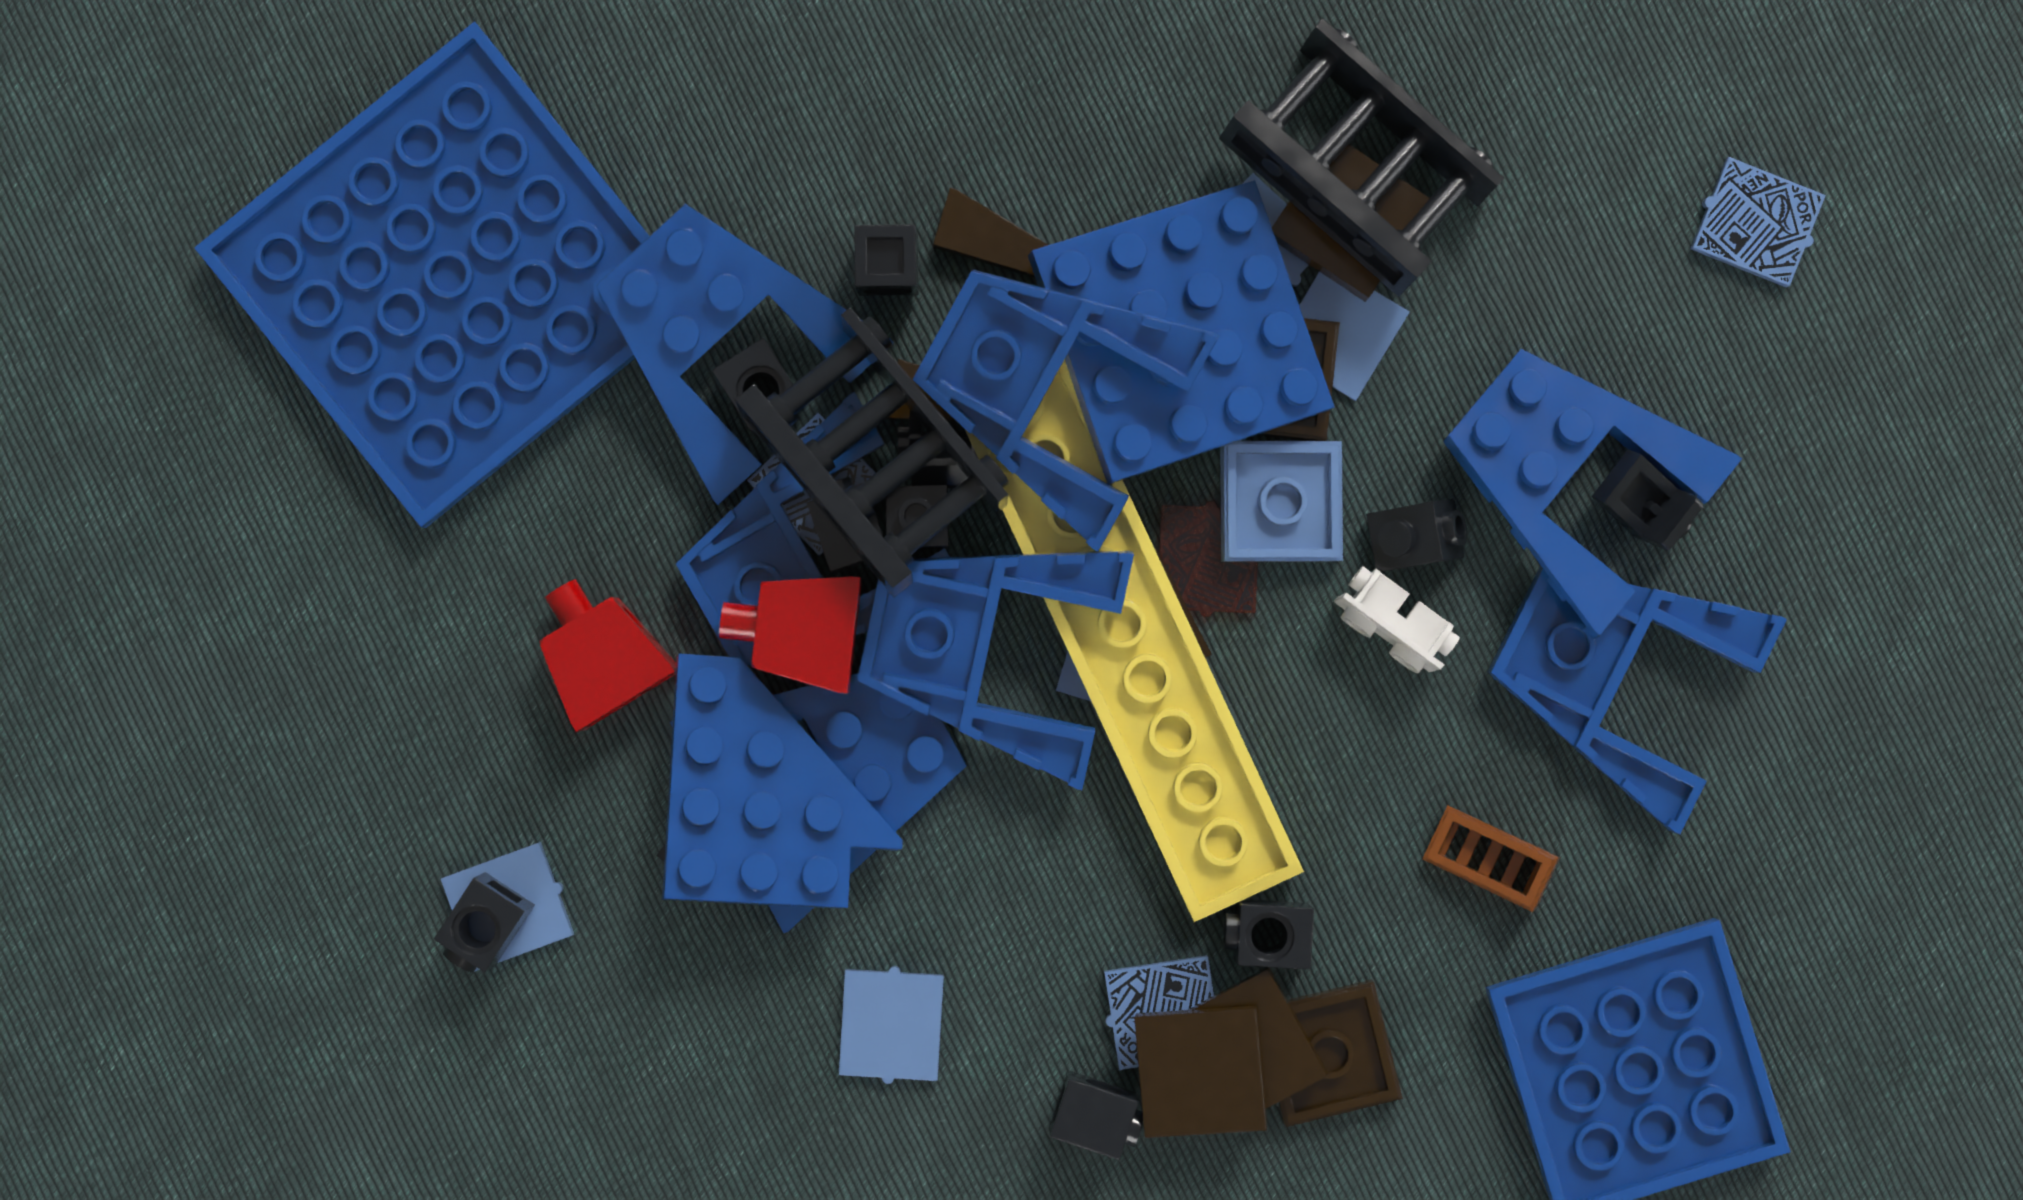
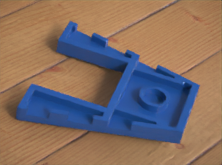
(680, 299)
(1001, 357)
(1532, 438)
(761, 543)
(936, 638)
(1573, 679)
(883, 750)

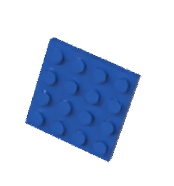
(1208, 269)
(1638, 1067)

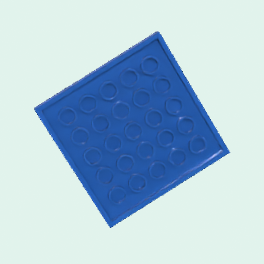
(438, 274)

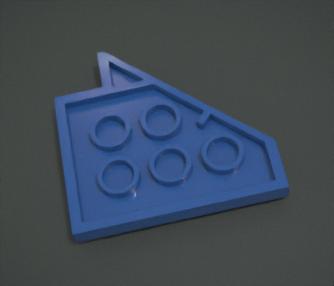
(756, 799)

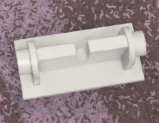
(1413, 637)

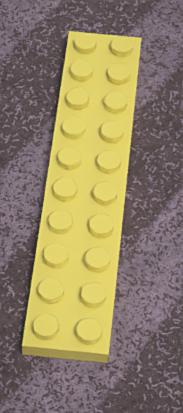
(1155, 691)

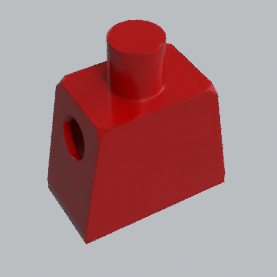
(800, 629)
(600, 656)

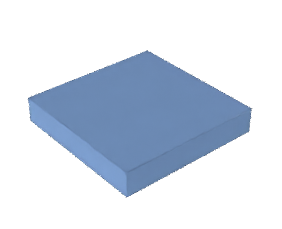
(1281, 501)

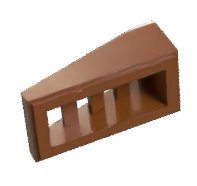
(1539, 877)

